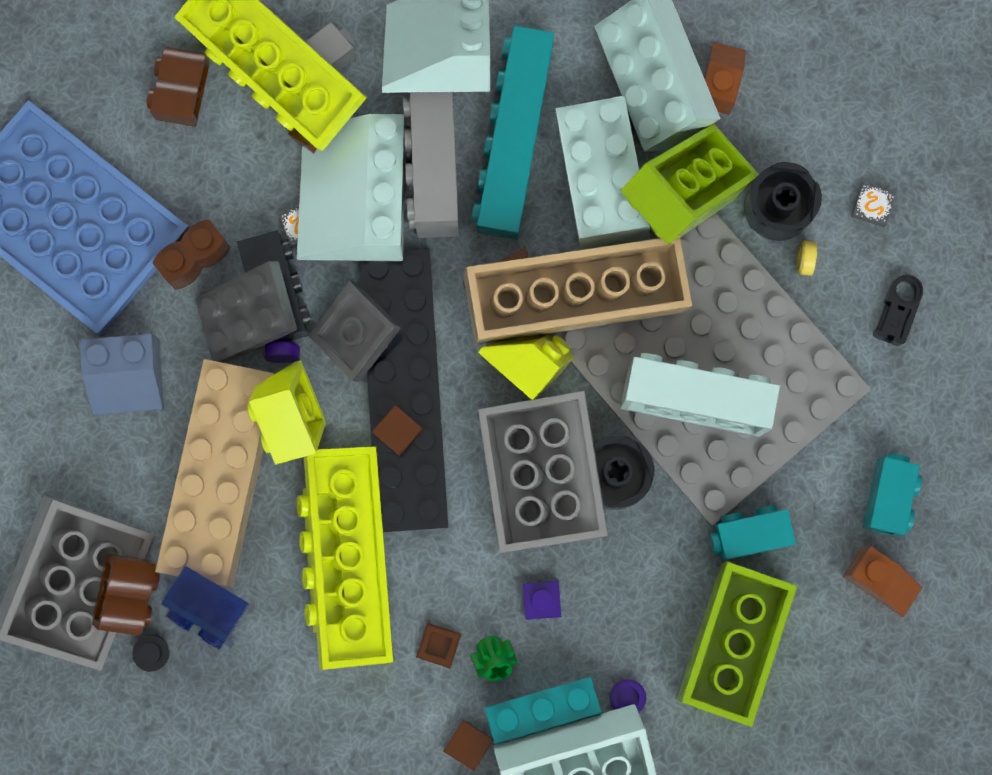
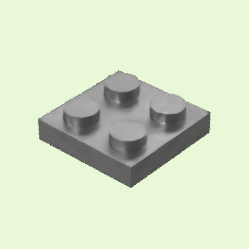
(354, 331)

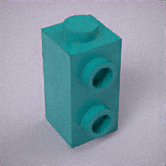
(892, 495)
(752, 535)

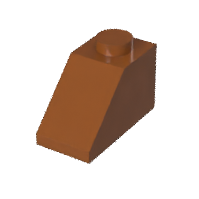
(724, 75)
(883, 580)

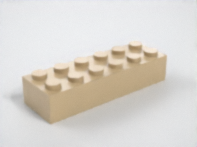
(576, 290)
(215, 477)

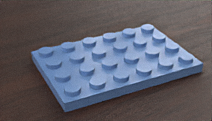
(76, 220)

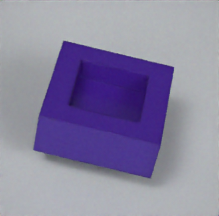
(542, 600)

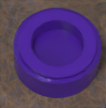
(282, 352)
(627, 693)

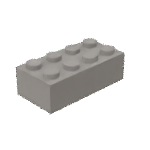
(433, 166)

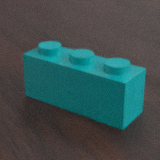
(543, 710)

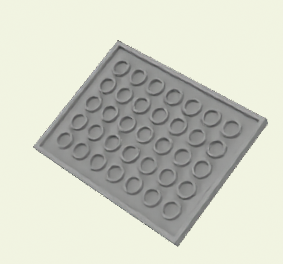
(737, 324)

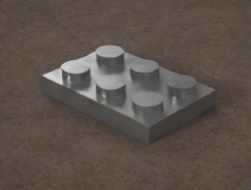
(246, 312)

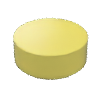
(806, 257)

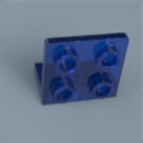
(206, 606)

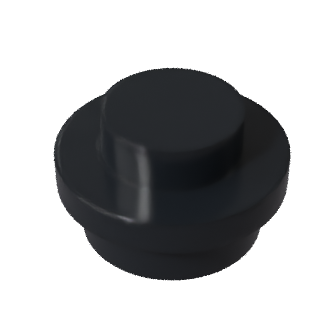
(151, 653)

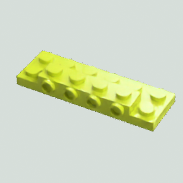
(275, 65)
(345, 558)

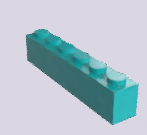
(515, 132)

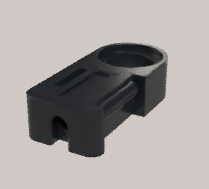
(899, 314)

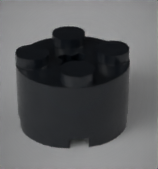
(798, 192)
(638, 470)

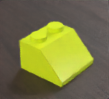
(529, 361)
(287, 414)

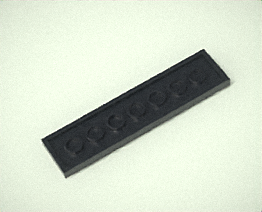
(407, 377)

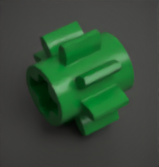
(493, 658)

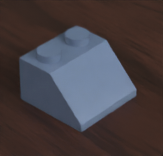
(122, 373)

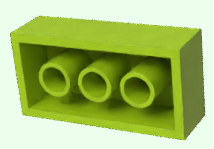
(689, 183)
(736, 643)

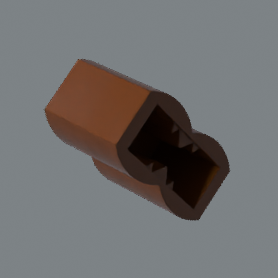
(179, 86)
(198, 249)
(125, 594)

